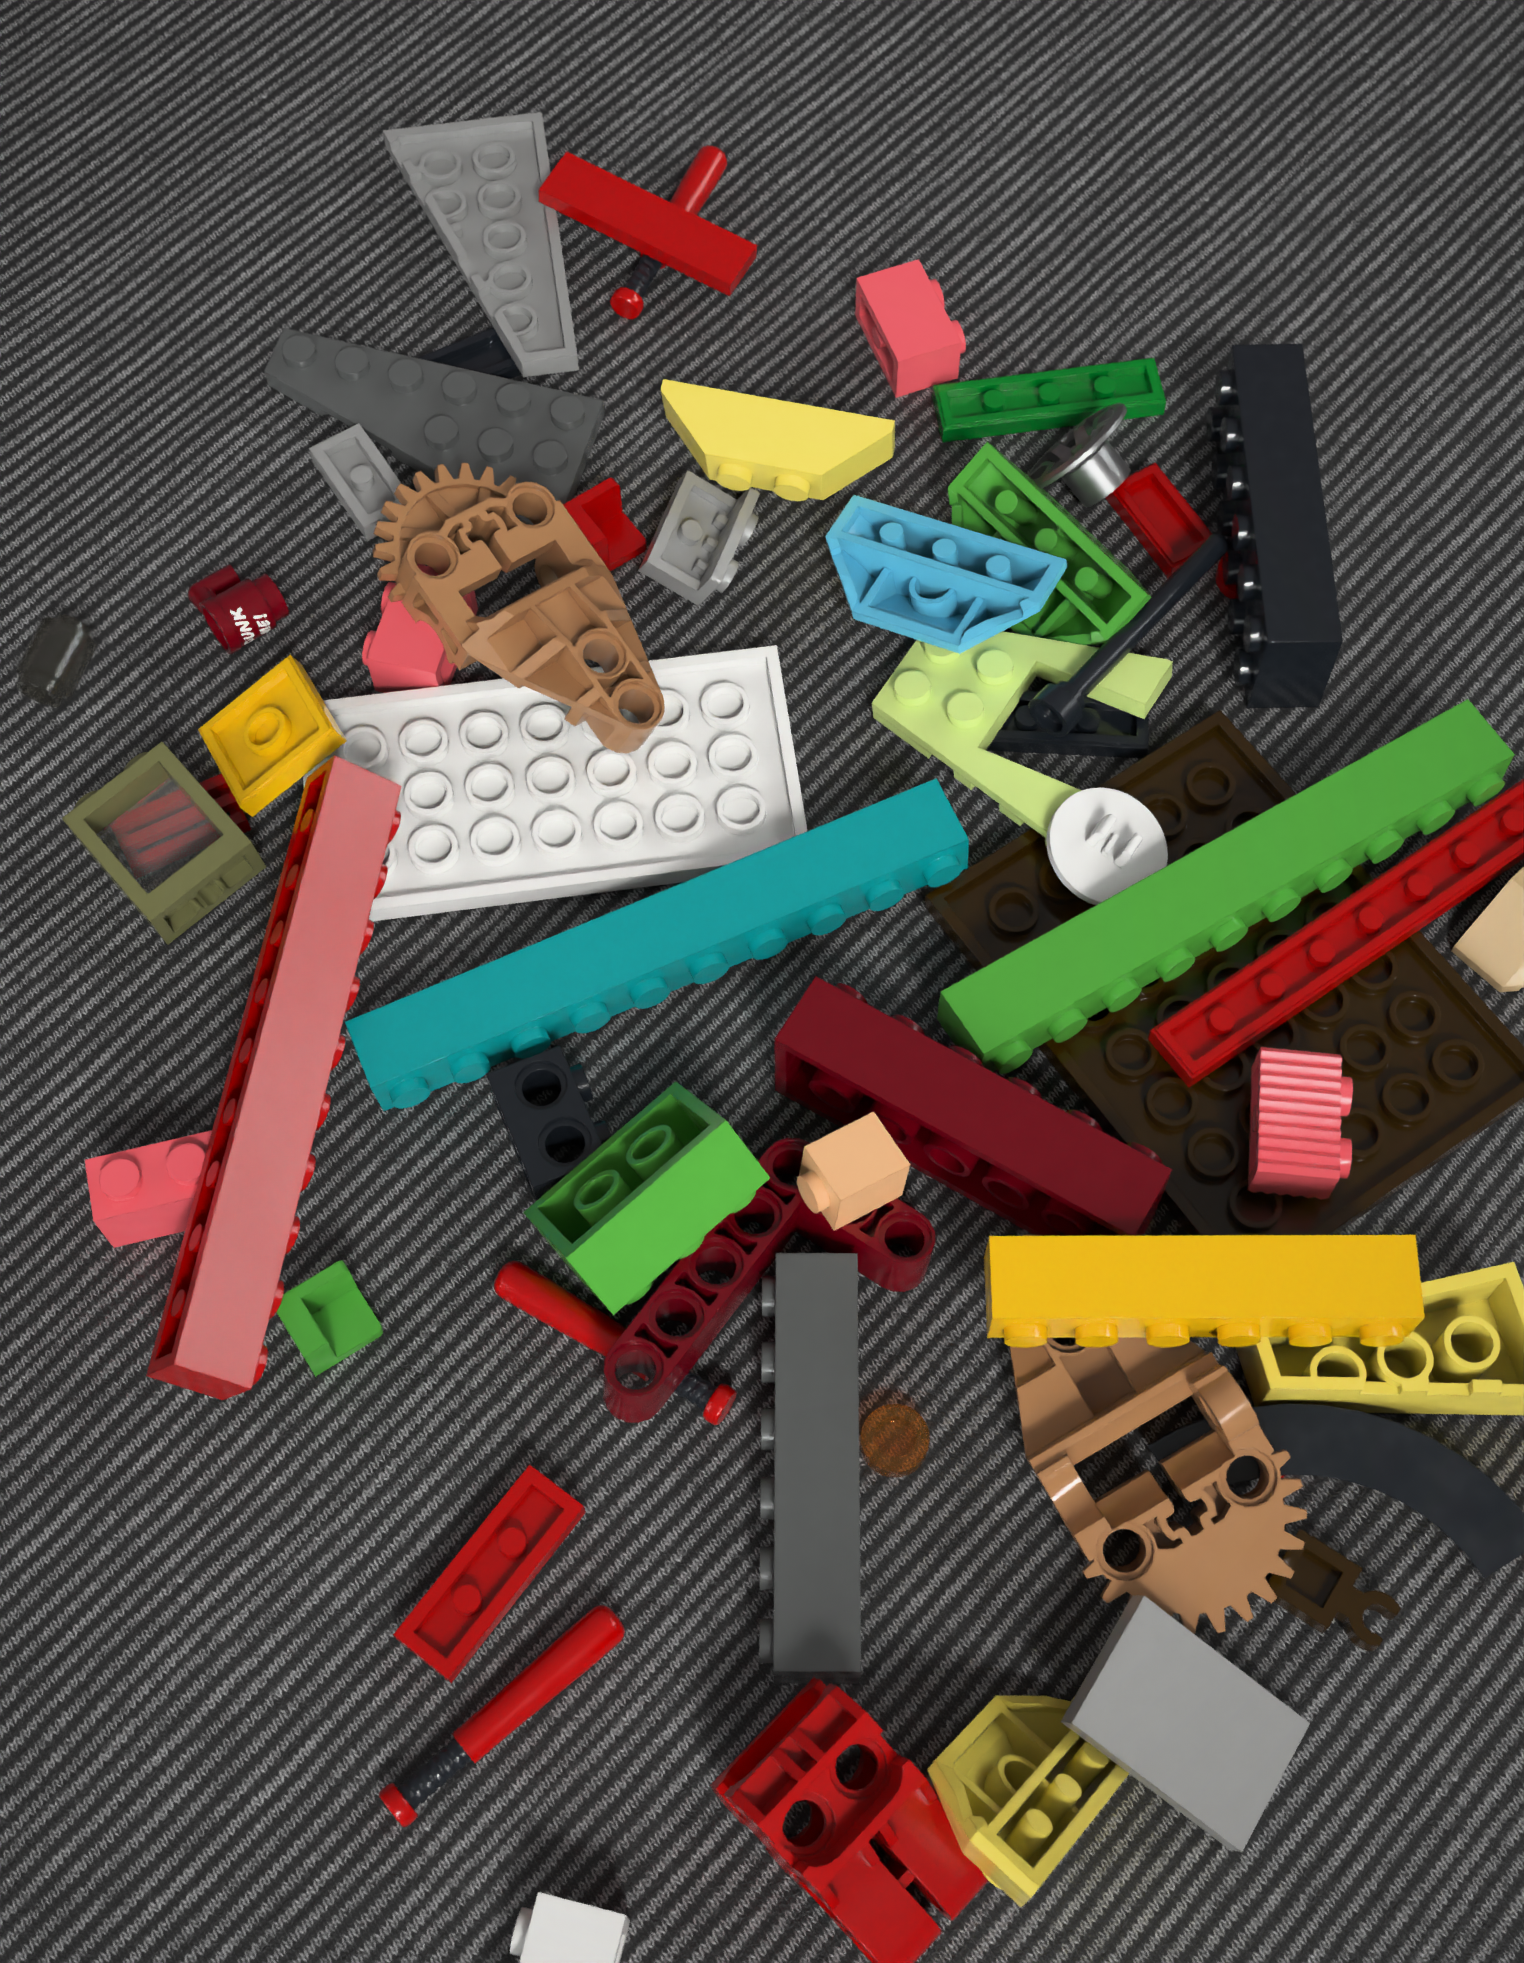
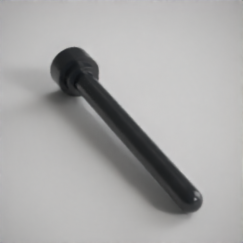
(1060, 705)

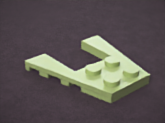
(959, 702)

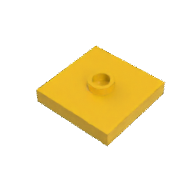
(271, 735)

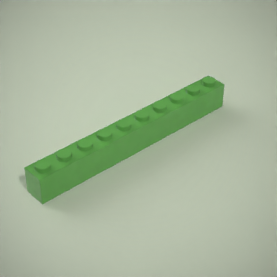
(1224, 889)

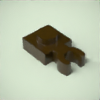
(1325, 1591)

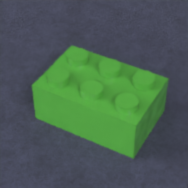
(647, 1196)

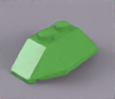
(1096, 589)

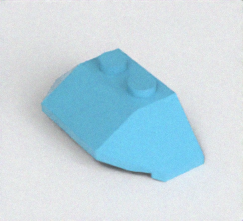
(935, 576)

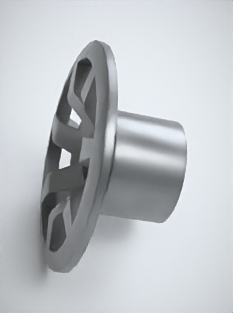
(1092, 465)

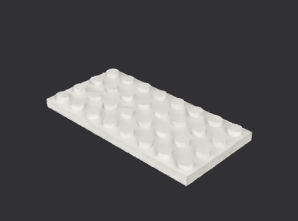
(529, 808)

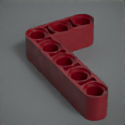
(744, 1260)

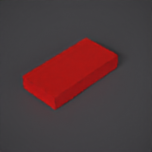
(1159, 517)

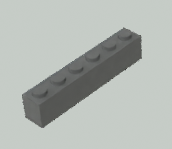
(816, 1470)

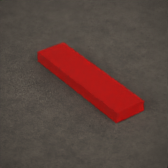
(648, 223)

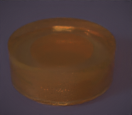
(894, 1440)

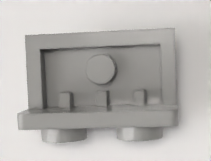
(698, 538)

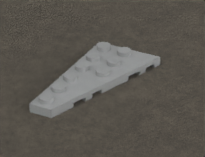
(483, 201)

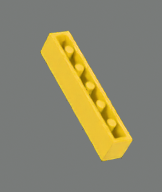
(1202, 1289)

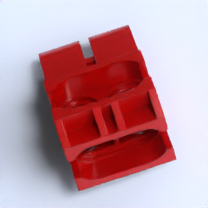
(833, 1854)

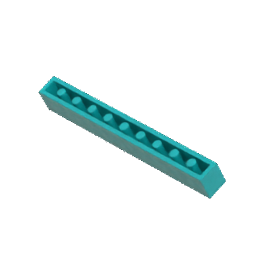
(659, 946)

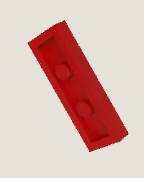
(489, 1573)

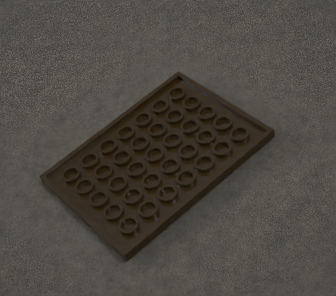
(1410, 1031)

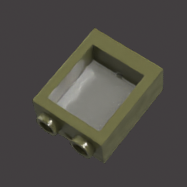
(164, 842)

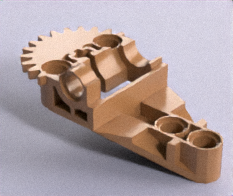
(540, 641)
(1087, 1398)

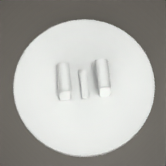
(1104, 843)

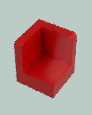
(605, 525)

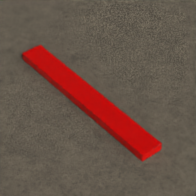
(1343, 940)

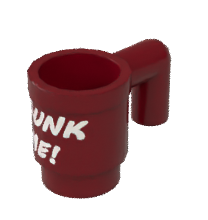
(237, 608)

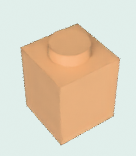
(852, 1171)

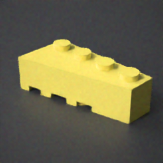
(1454, 1362)

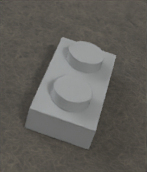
(357, 476)

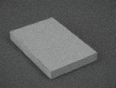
(1186, 1723)

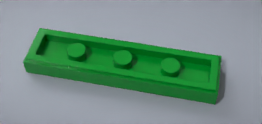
(1046, 399)

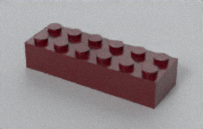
(964, 1122)

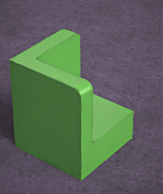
(328, 1317)

